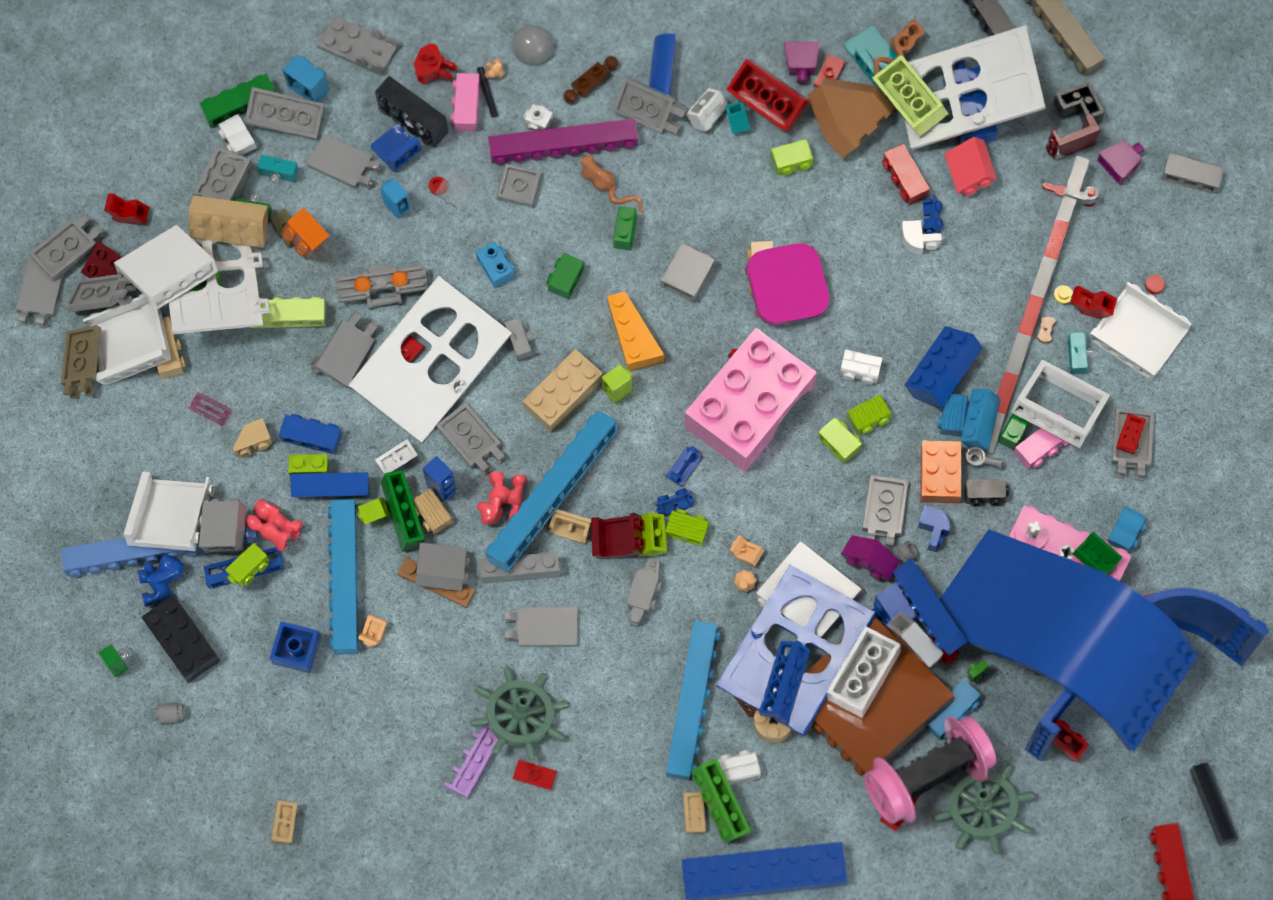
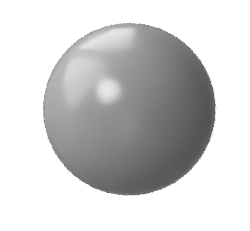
(532, 45)

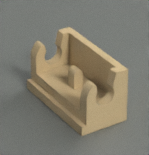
(570, 526)
(283, 822)

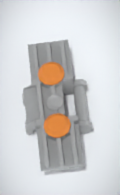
(379, 278)

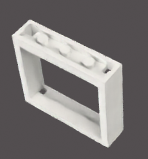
(1052, 422)

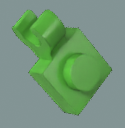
(976, 670)

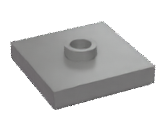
(518, 185)

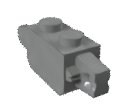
(643, 590)

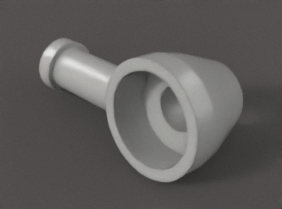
(980, 455)

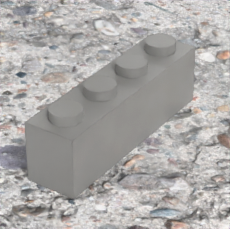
(525, 568)

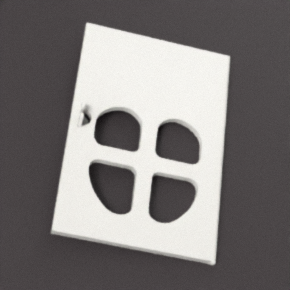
(1005, 75)
(404, 388)

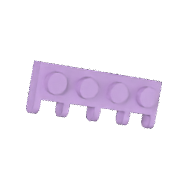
(474, 763)

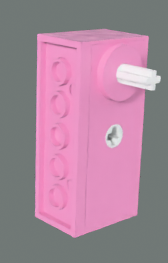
(1057, 537)

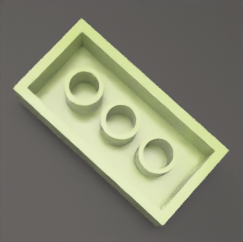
(910, 95)

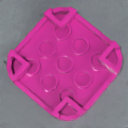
(787, 284)

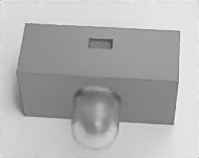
(520, 339)

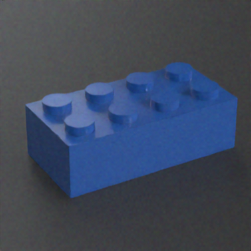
(943, 366)

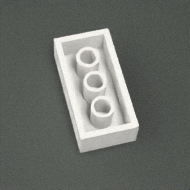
(863, 672)

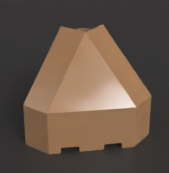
(848, 112)

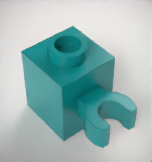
(737, 117)

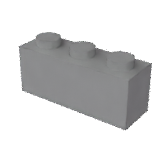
(1192, 173)

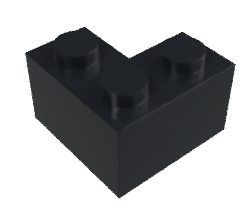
(1079, 100)

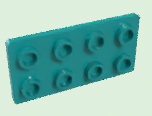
(866, 48)

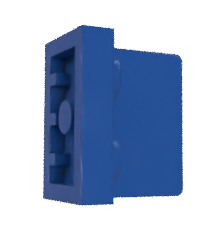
(396, 147)

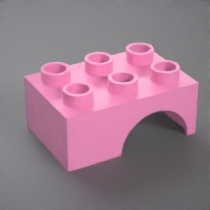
(749, 399)

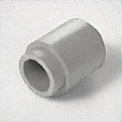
(169, 713)

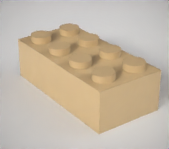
(228, 221)
(563, 390)

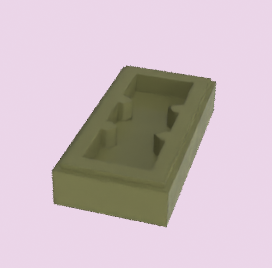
(278, 221)

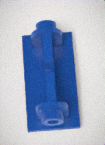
(932, 208)
(684, 465)
(666, 503)

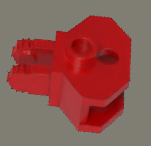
(430, 65)

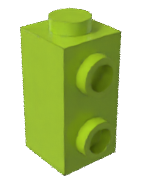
(247, 566)

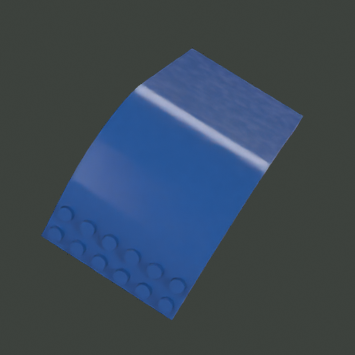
(1192, 610)
(1073, 629)

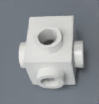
(538, 118)

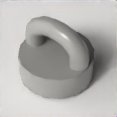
(907, 551)

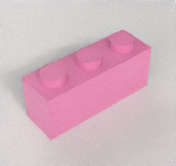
(465, 102)
(1038, 447)

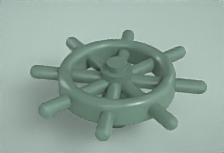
(519, 713)
(984, 807)

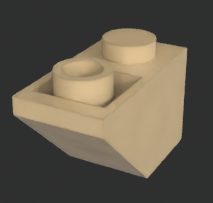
(252, 437)

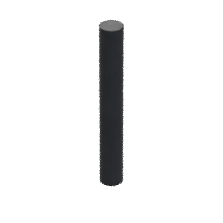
(487, 92)

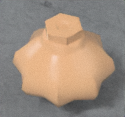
(494, 69)
(745, 581)

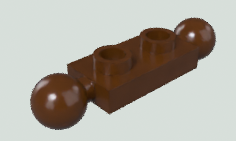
(590, 79)

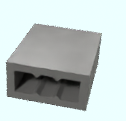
(688, 272)
(222, 525)
(441, 566)
(915, 639)

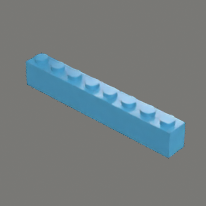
(344, 577)
(691, 700)

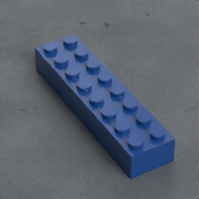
(764, 872)

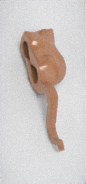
(902, 42)
(604, 181)

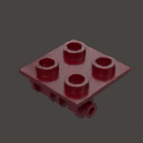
(101, 262)

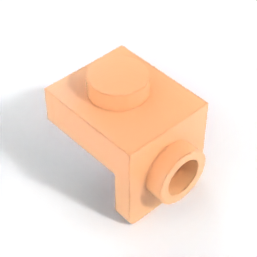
(746, 551)
(373, 630)

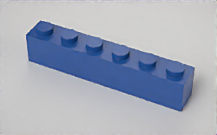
(931, 609)

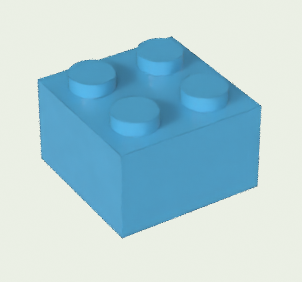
(306, 79)

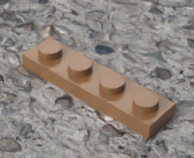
(462, 598)

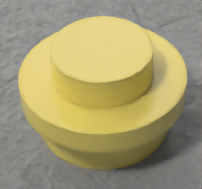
(1063, 294)

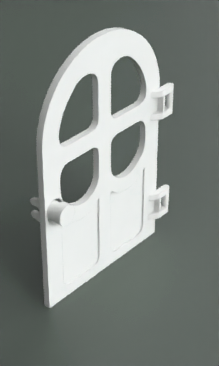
(218, 306)

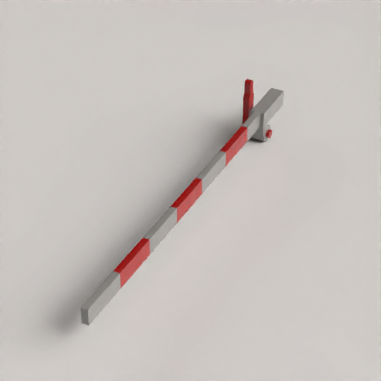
(1071, 195)

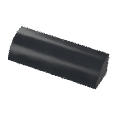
(1213, 803)

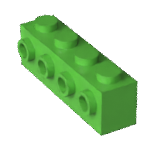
(720, 801)

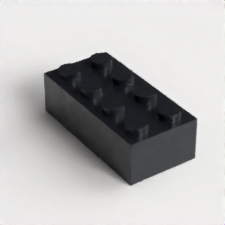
(411, 112)
(180, 638)

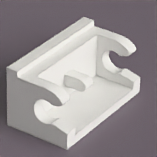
(396, 457)

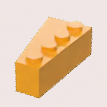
(634, 337)

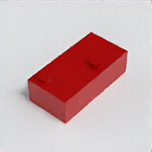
(767, 95)

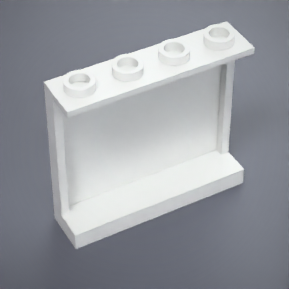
(167, 266)
(1140, 331)
(129, 340)
(167, 513)
(801, 609)

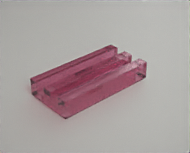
(227, 410)

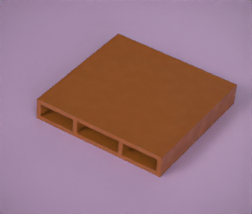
(899, 711)

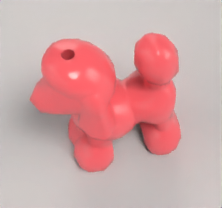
(491, 511)
(273, 524)

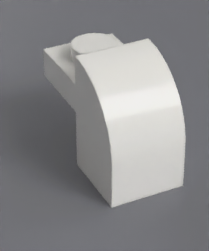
(914, 239)

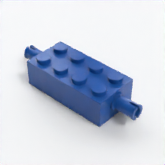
(971, 102)

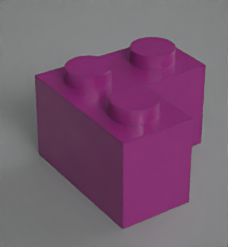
(870, 556)

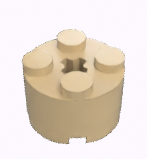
(770, 732)

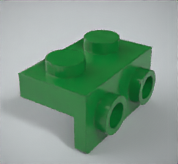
(1097, 554)

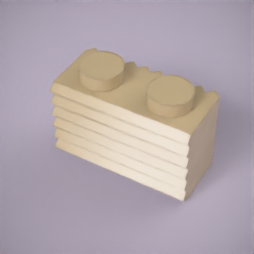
(432, 512)

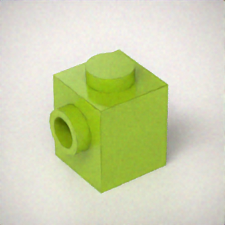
(373, 511)

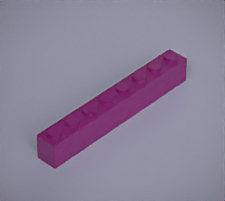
(563, 141)

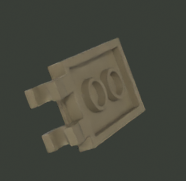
(80, 361)

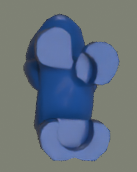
(169, 570)

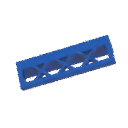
(220, 579)
(789, 680)

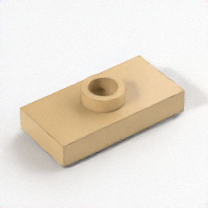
(694, 813)

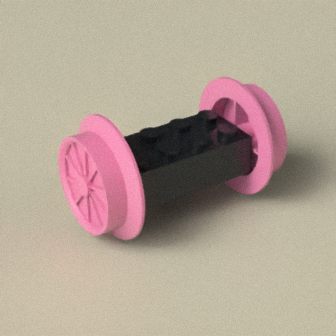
(965, 749)

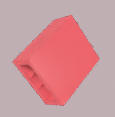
(970, 166)

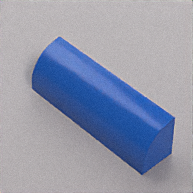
(662, 62)
(330, 484)

